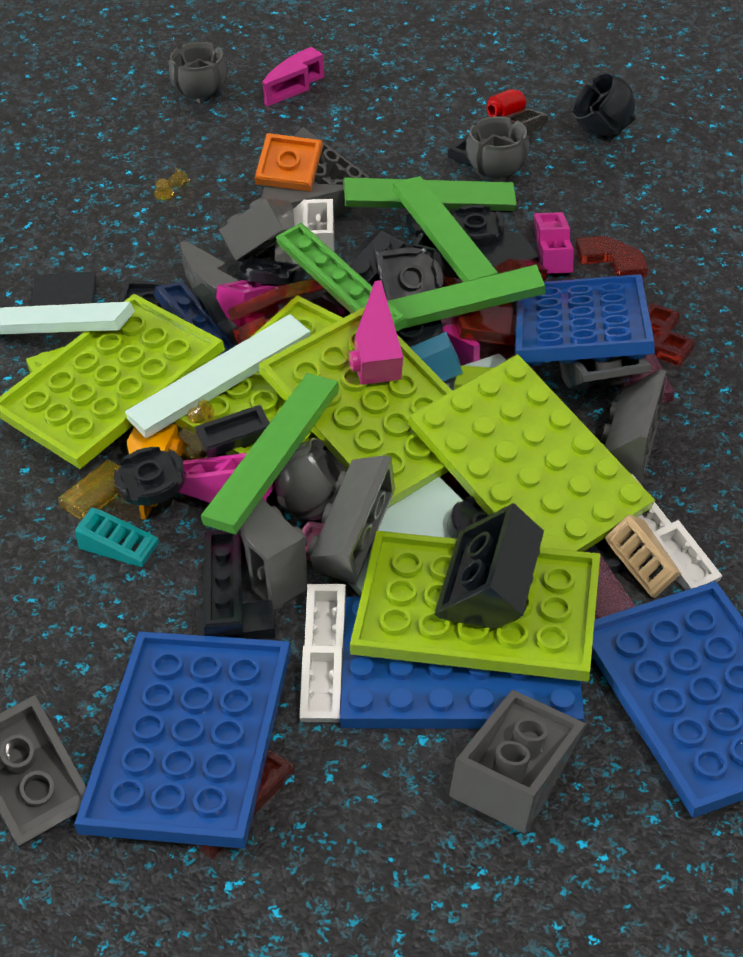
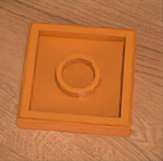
(288, 162)

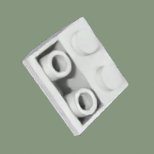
(318, 218)

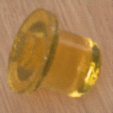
(178, 178)
(163, 190)
(202, 413)

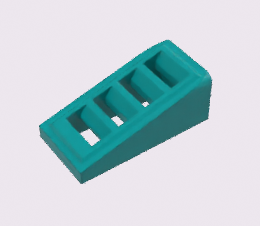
(98, 524)

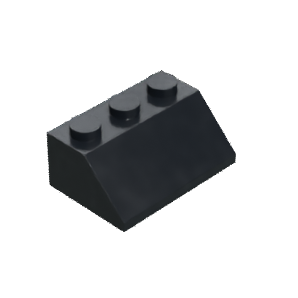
(364, 264)
(491, 570)

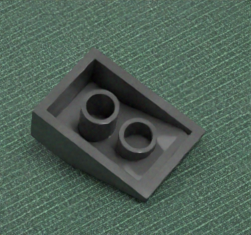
(611, 372)
(515, 760)
(36, 773)

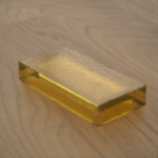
(91, 491)

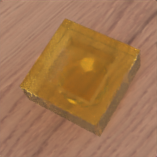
(193, 447)

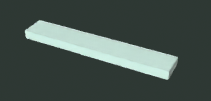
(65, 318)
(214, 377)

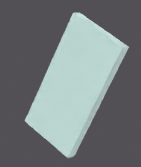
(419, 514)

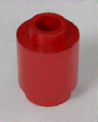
(506, 103)

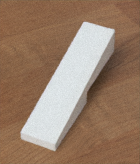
(682, 549)
(323, 653)

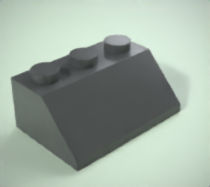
(635, 423)
(353, 518)

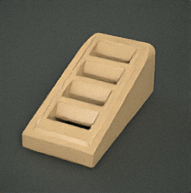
(627, 538)

